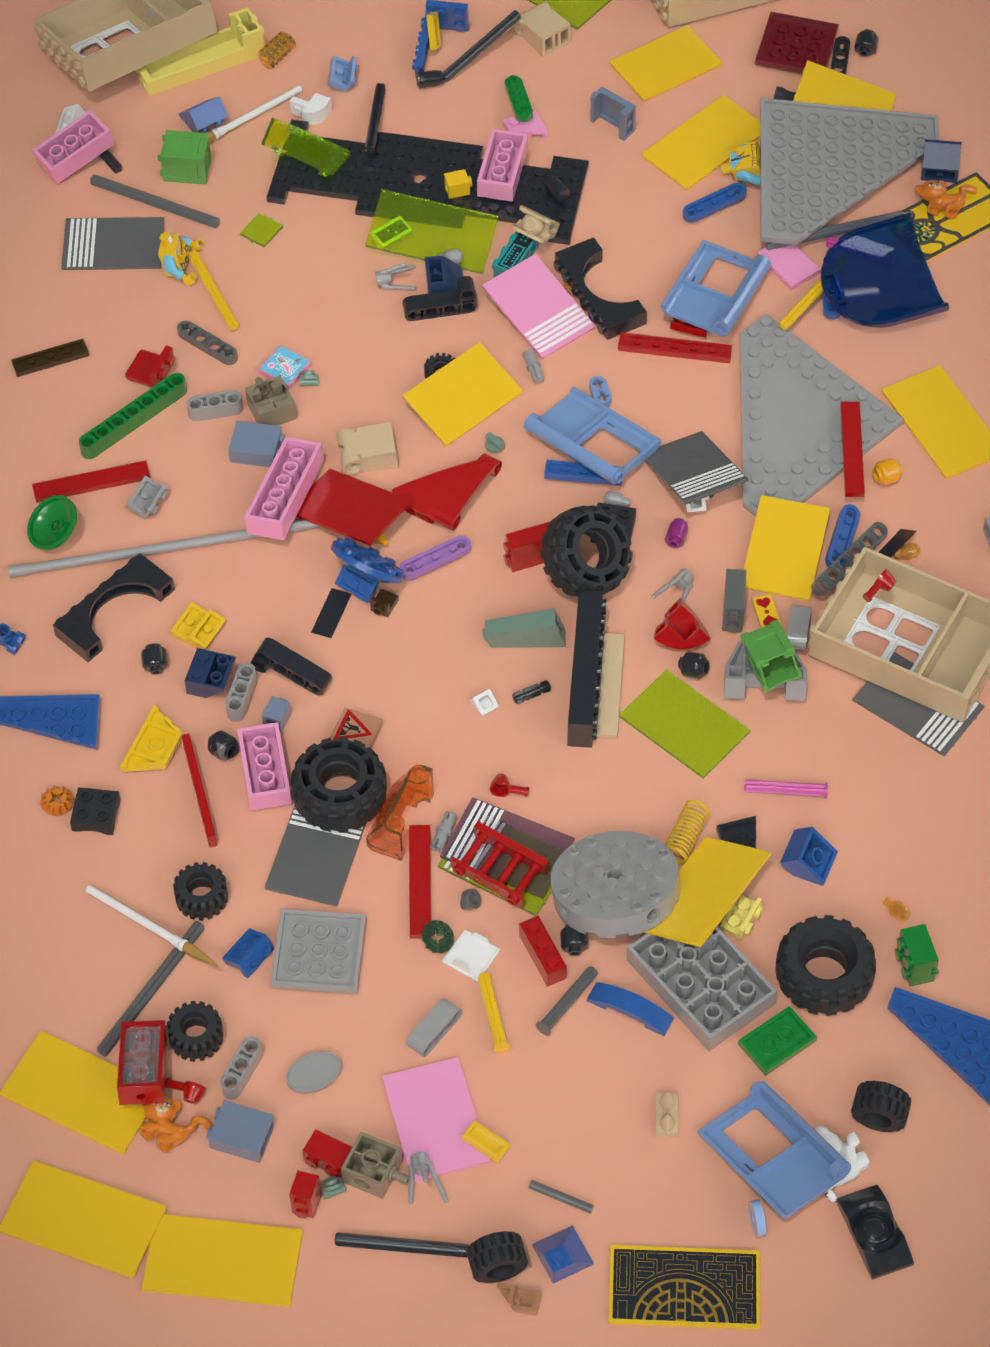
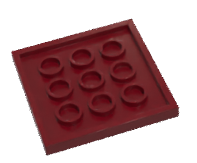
(793, 41)

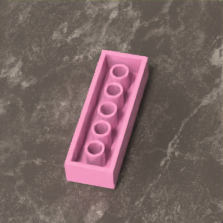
(284, 488)

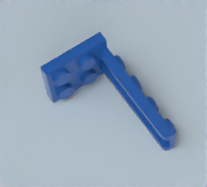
(451, 17)

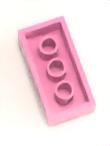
(73, 146)
(502, 165)
(264, 766)

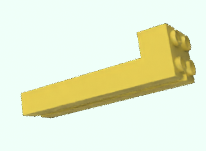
(210, 55)

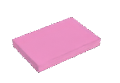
(790, 265)

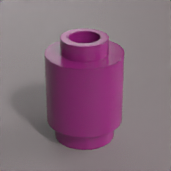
(676, 533)

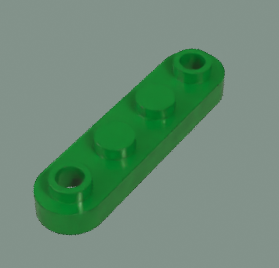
(518, 98)

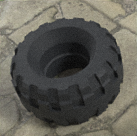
(564, 559)
(344, 807)
(832, 940)

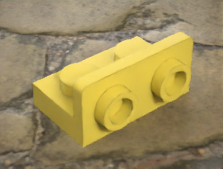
(741, 917)

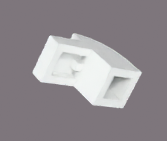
(313, 111)

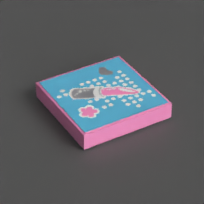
(285, 363)

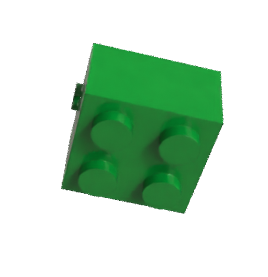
(916, 955)

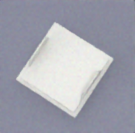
(471, 954)

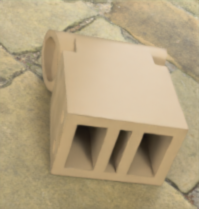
(543, 29)
(367, 449)

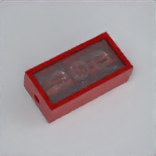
(142, 1062)

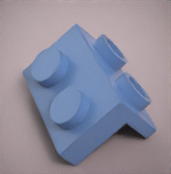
(342, 73)

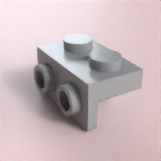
(145, 497)

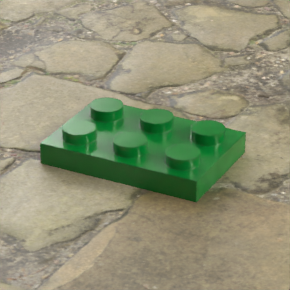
(777, 1040)

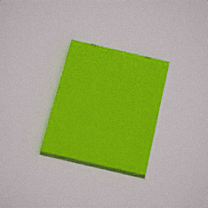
(684, 723)

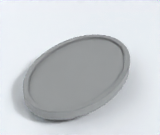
(313, 1072)

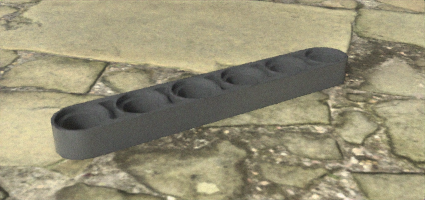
(848, 557)

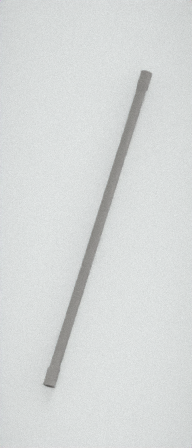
(25, 569)

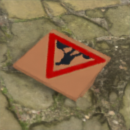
(356, 726)

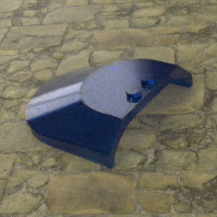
(880, 275)

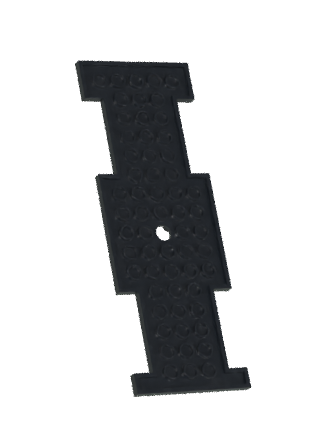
(403, 156)

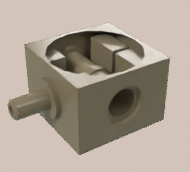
(270, 401)
(373, 1165)

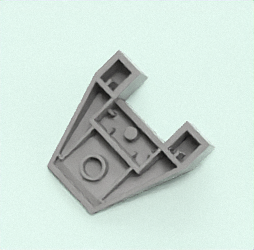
(740, 675)

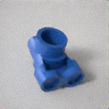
(10, 639)

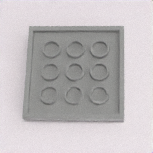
(318, 951)

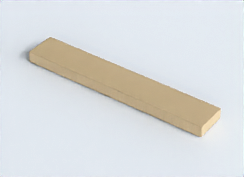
(610, 686)

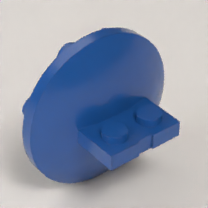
(363, 569)

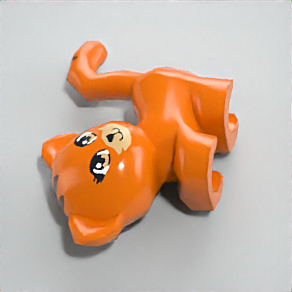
(935, 193)
(163, 1129)

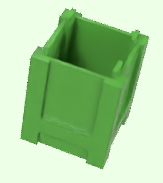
(185, 157)
(771, 656)

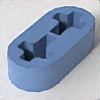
(603, 391)

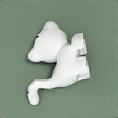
(858, 1161)

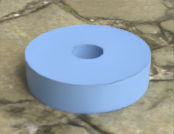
(757, 1218)

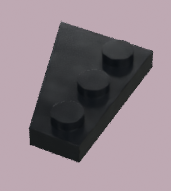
(739, 831)

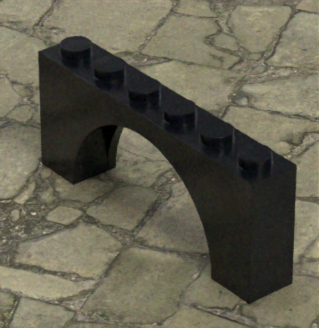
(608, 316)
(136, 577)

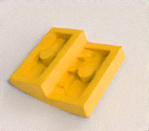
(197, 626)

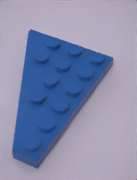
(951, 1033)

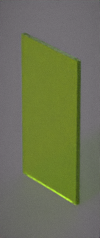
(429, 228)

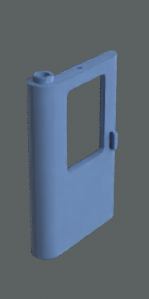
(706, 306)
(579, 418)
(793, 1175)

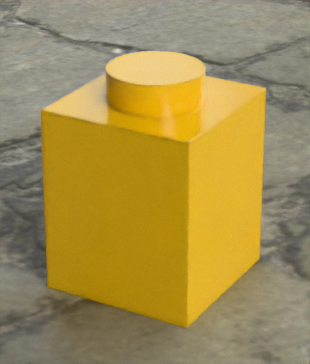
(457, 183)

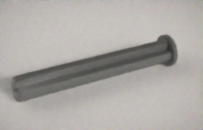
(566, 1001)

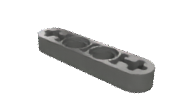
(204, 345)

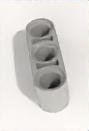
(214, 405)
(799, 626)
(243, 684)
(434, 1027)
(241, 1077)

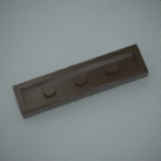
(50, 357)

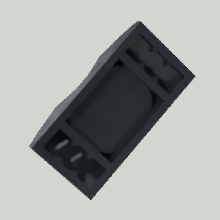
(875, 1231)

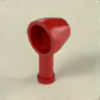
(884, 581)
(501, 787)
(191, 1091)

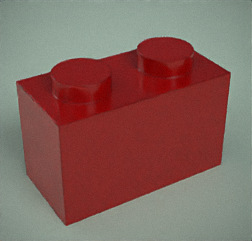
(326, 1153)
(305, 1194)

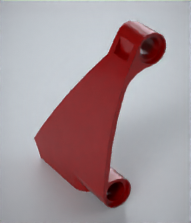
(446, 492)

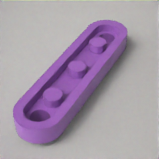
(436, 557)

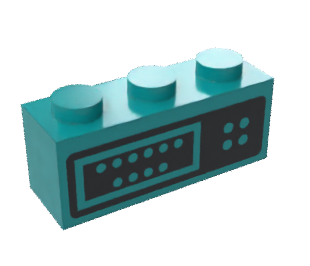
(517, 250)

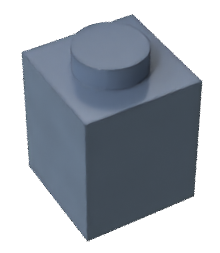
(277, 711)

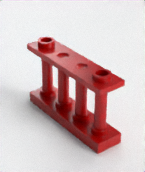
(501, 845)

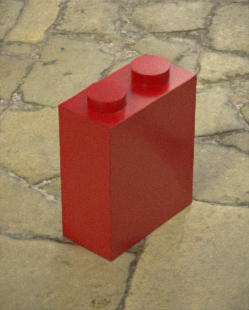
(524, 547)

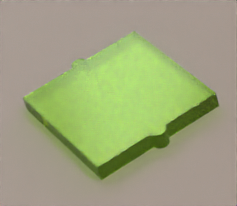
(261, 230)

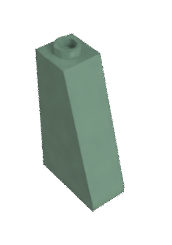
(526, 630)

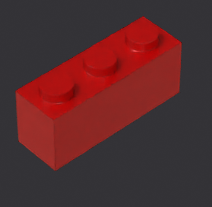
(542, 951)

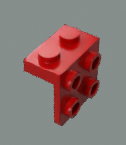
(150, 367)

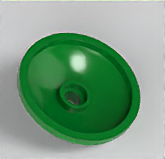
(52, 523)

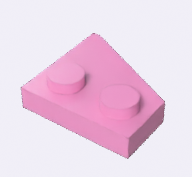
(531, 127)

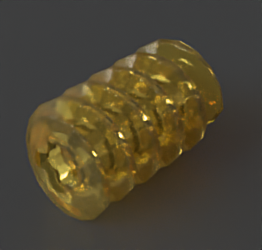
(276, 49)

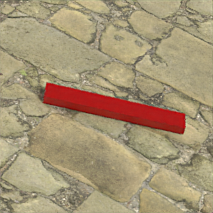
(674, 347)
(852, 449)
(91, 481)
(199, 790)
(419, 879)

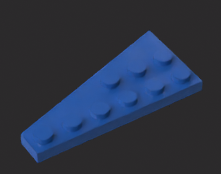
(54, 716)

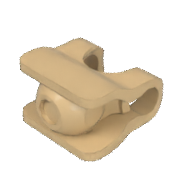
(536, 225)

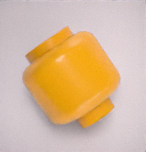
(887, 471)

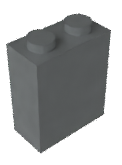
(734, 600)

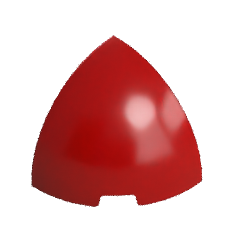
(681, 628)

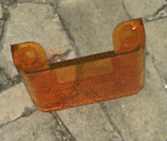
(387, 828)

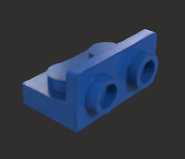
(249, 952)

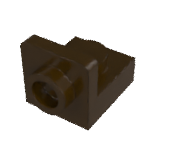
(384, 603)

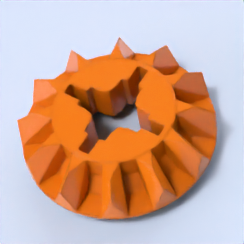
(55, 808)

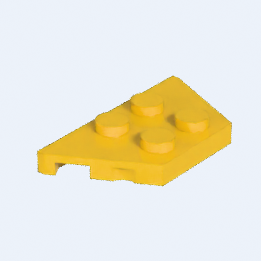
(153, 744)

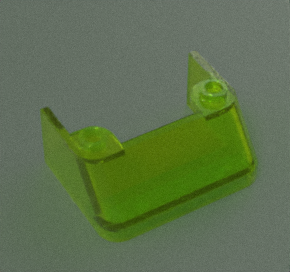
(305, 147)

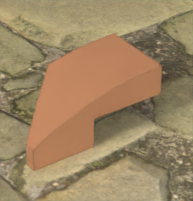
(521, 1300)

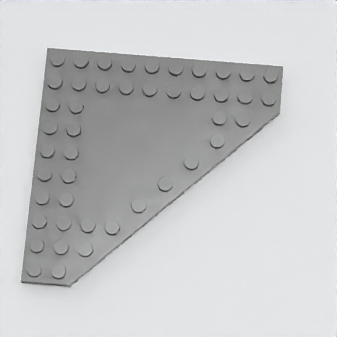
(829, 159)
(795, 415)

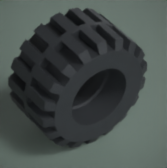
(203, 905)
(190, 1016)
(881, 1106)
(497, 1257)

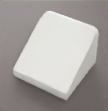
(484, 702)

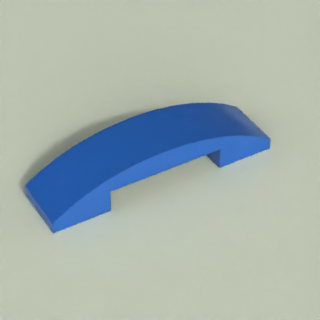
(632, 1005)

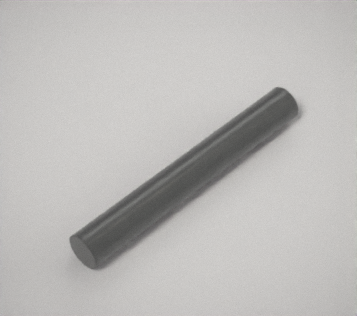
(560, 1196)

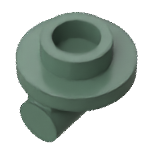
(309, 378)
(494, 443)
(332, 1186)

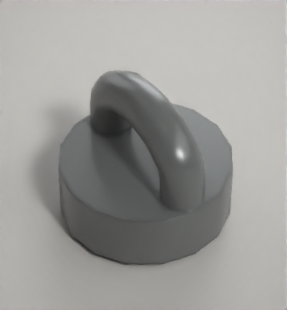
(470, 899)

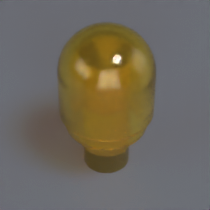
(908, 551)
(897, 909)

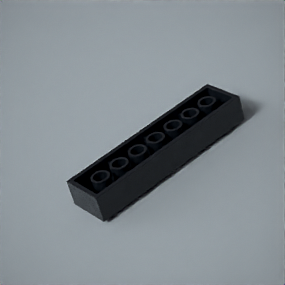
(586, 669)

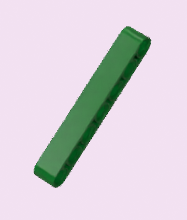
(132, 416)

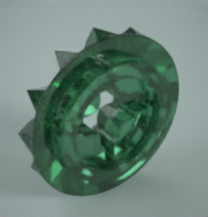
(441, 929)

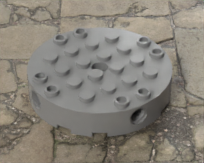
(615, 884)

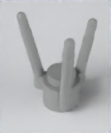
(383, 277)
(681, 580)
(421, 1166)

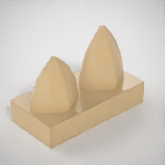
(667, 1115)

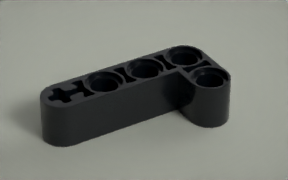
(442, 303)
(291, 665)

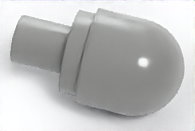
(453, 254)
(616, 498)

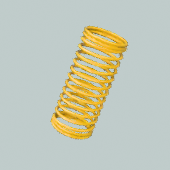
(691, 813)

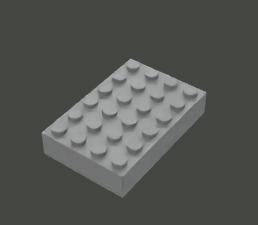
(705, 986)

